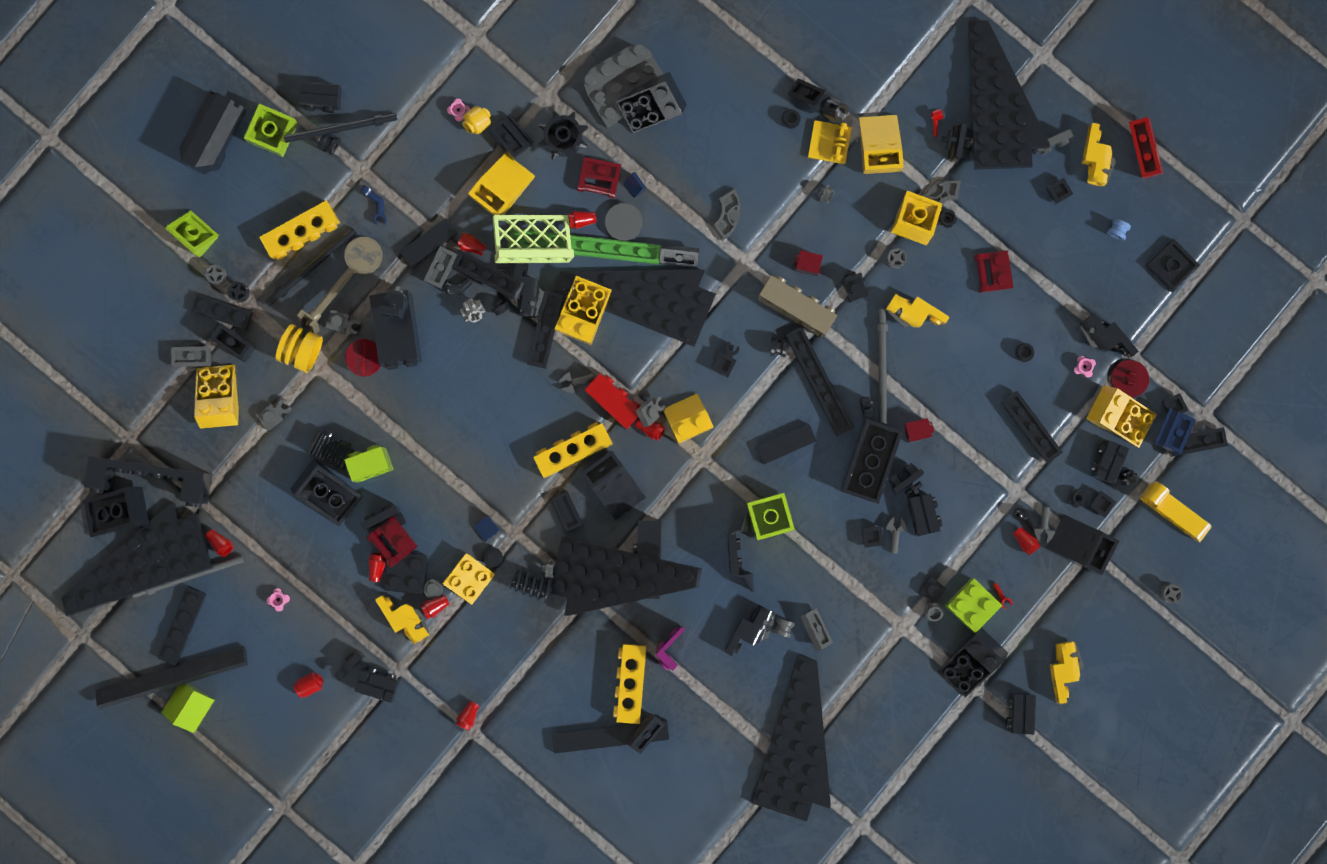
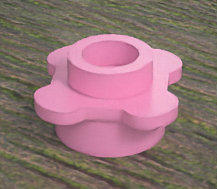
(453, 109)
(1090, 363)
(272, 600)

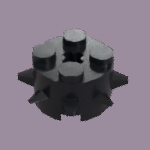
(560, 125)

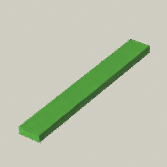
(597, 247)

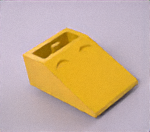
(880, 144)
(501, 186)
(583, 310)
(216, 396)
(1121, 415)

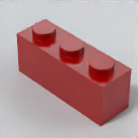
(1146, 147)
(613, 400)

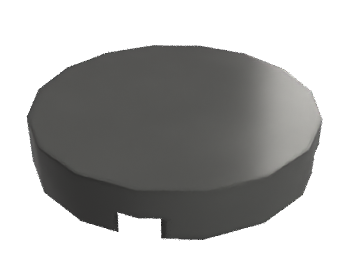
(623, 222)

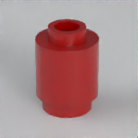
(308, 685)

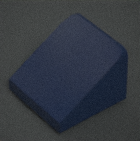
(634, 185)
(487, 528)

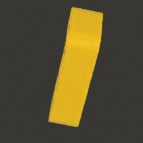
(1160, 500)

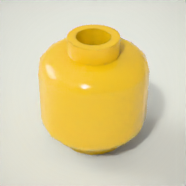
(476, 120)

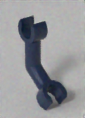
(379, 203)

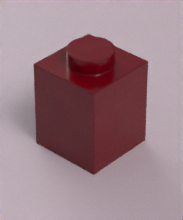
(808, 263)
(918, 430)

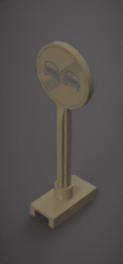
(362, 257)

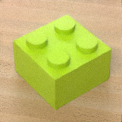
(268, 130)
(368, 464)
(770, 516)
(973, 605)

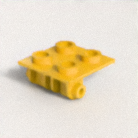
(830, 142)
(468, 578)

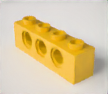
(289, 229)
(548, 468)
(632, 714)

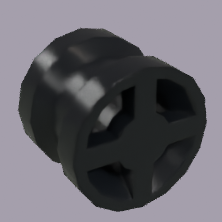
(329, 143)
(234, 291)
(778, 347)

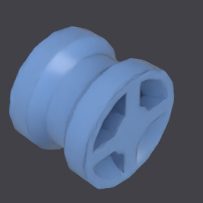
(1119, 229)

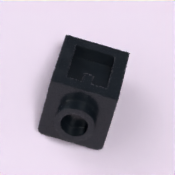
(854, 286)

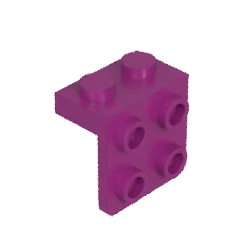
(665, 660)

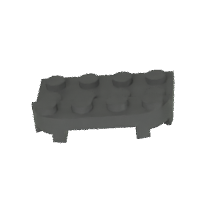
(617, 78)

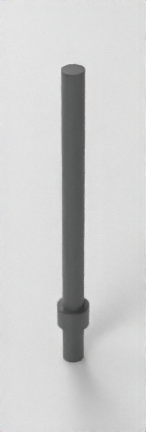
(882, 328)
(216, 567)

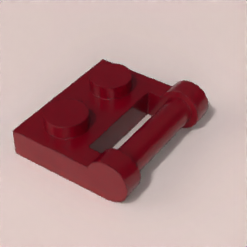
(600, 171)
(999, 269)
(398, 539)

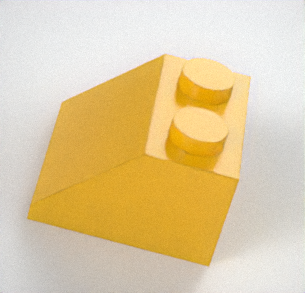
(916, 218)
(688, 418)

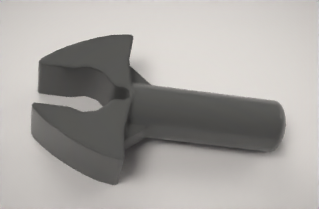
(575, 381)
(1044, 526)
(895, 534)

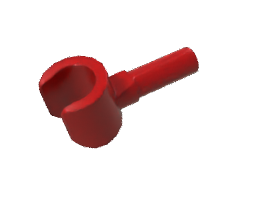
(935, 116)
(1001, 595)

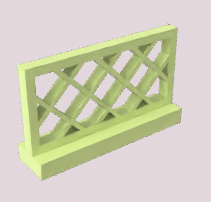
(529, 254)

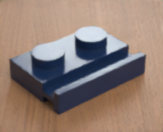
(1174, 431)

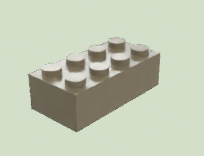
(797, 307)

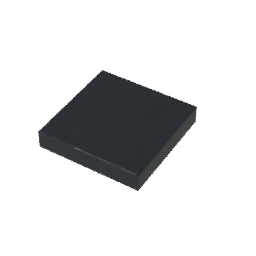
(1173, 265)

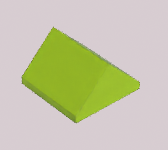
(193, 233)
(187, 707)

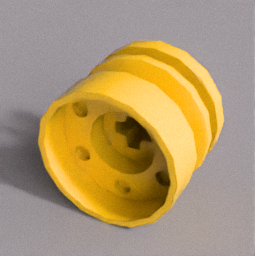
(303, 350)

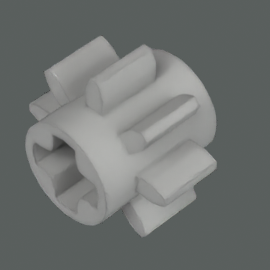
(472, 310)

